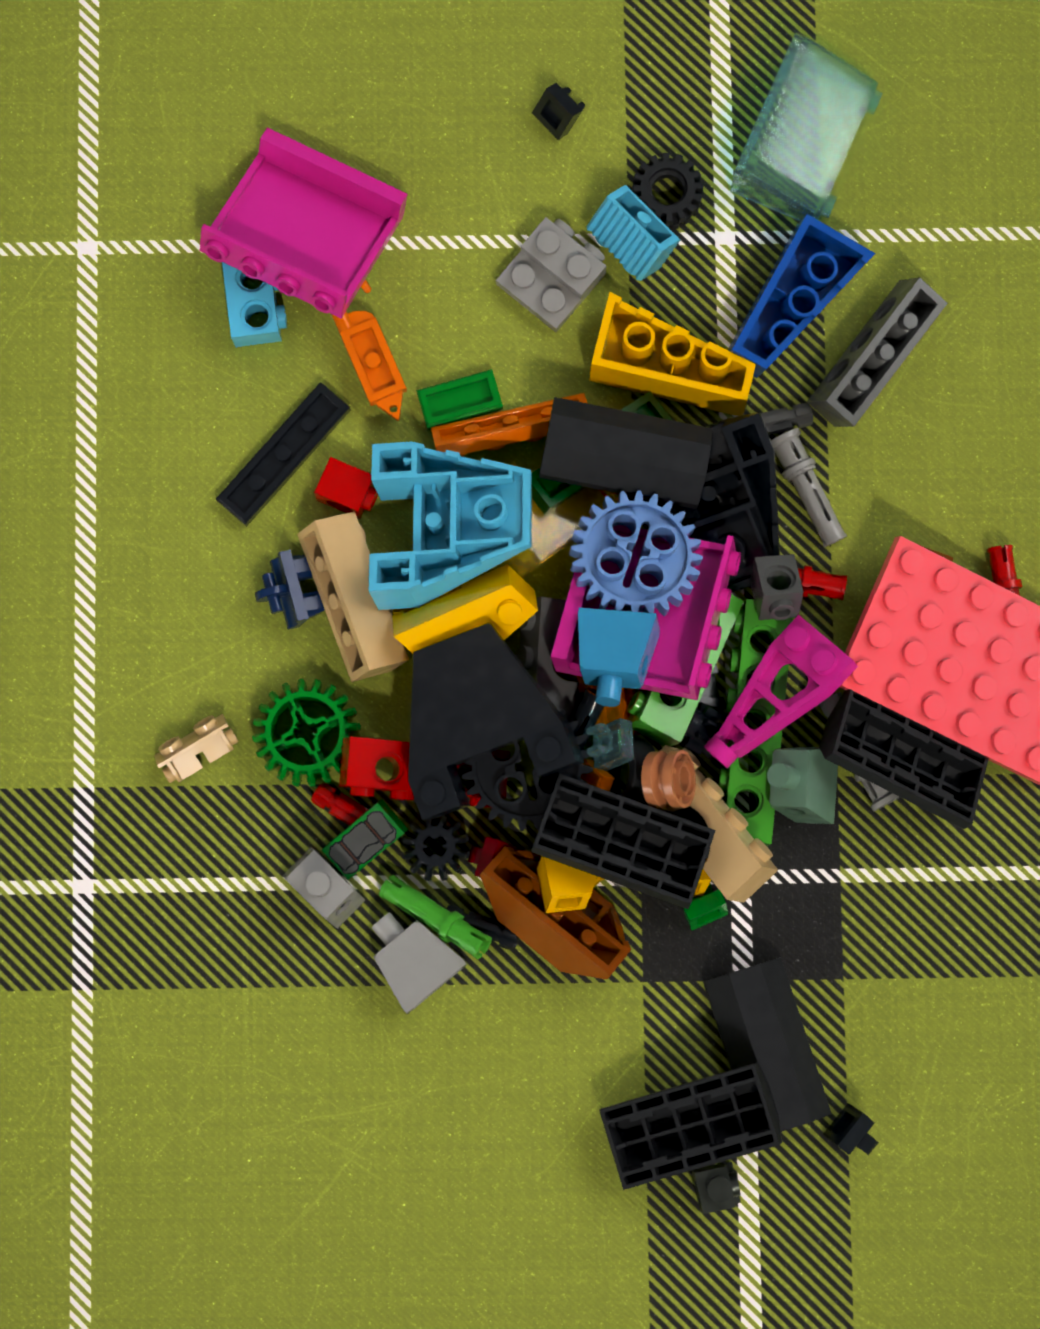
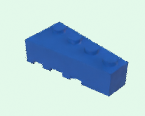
(800, 285)

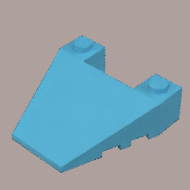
(463, 520)

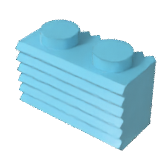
(632, 233)

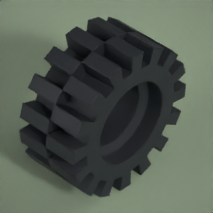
(673, 169)

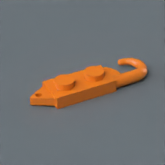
(372, 359)

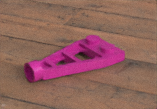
(811, 654)

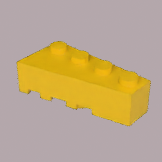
(655, 357)

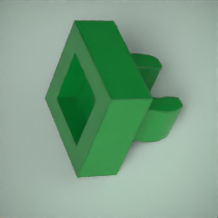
(706, 909)

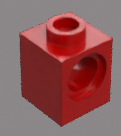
(346, 488)

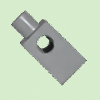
(323, 887)
(414, 961)

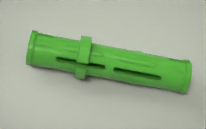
(447, 924)

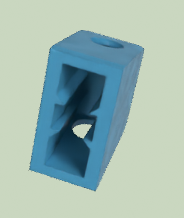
(615, 650)

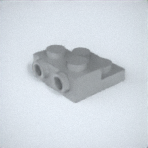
(553, 273)

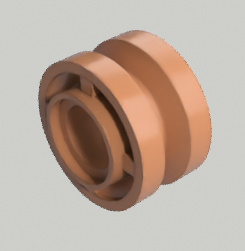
(668, 779)

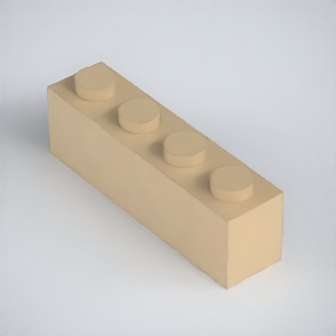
(340, 569)

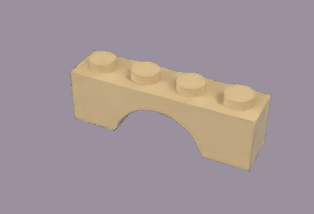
(735, 858)

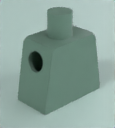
(803, 785)

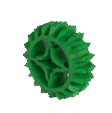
(289, 740)

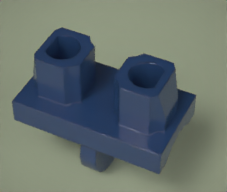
(284, 590)

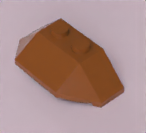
(573, 941)

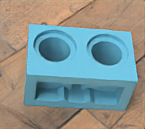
(244, 303)

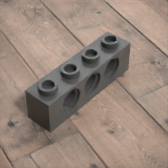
(877, 352)

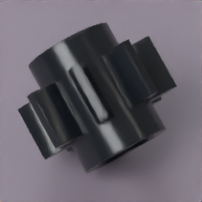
(701, 728)

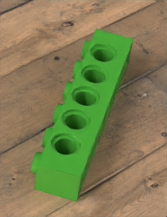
(744, 662)

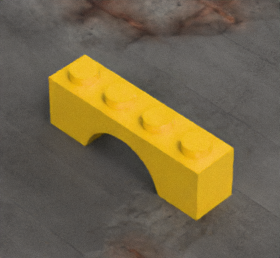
(570, 888)

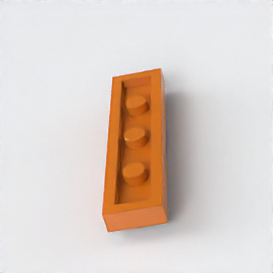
(497, 429)

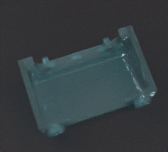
(804, 131)

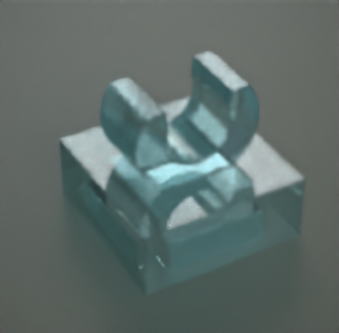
(611, 744)

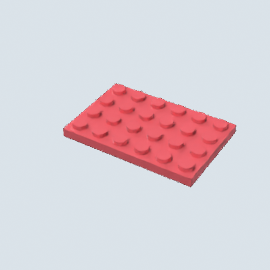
(952, 656)

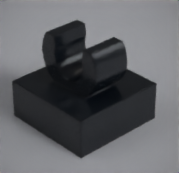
(557, 110)
(851, 1130)

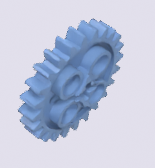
(600, 543)

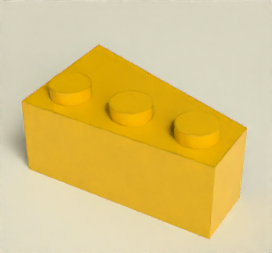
(493, 598)

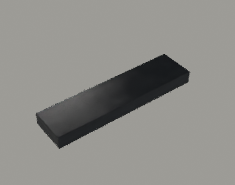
(283, 454)

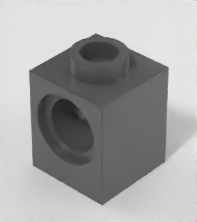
(776, 587)

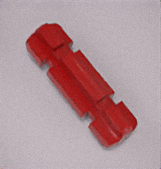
(339, 805)

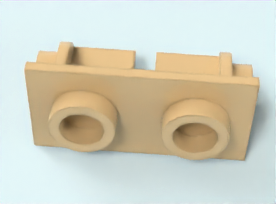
(206, 738)

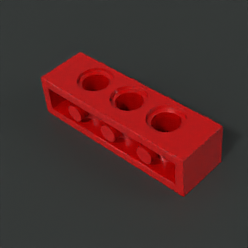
(359, 771)

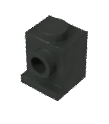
(716, 1187)

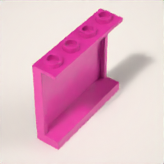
(305, 224)
(686, 631)

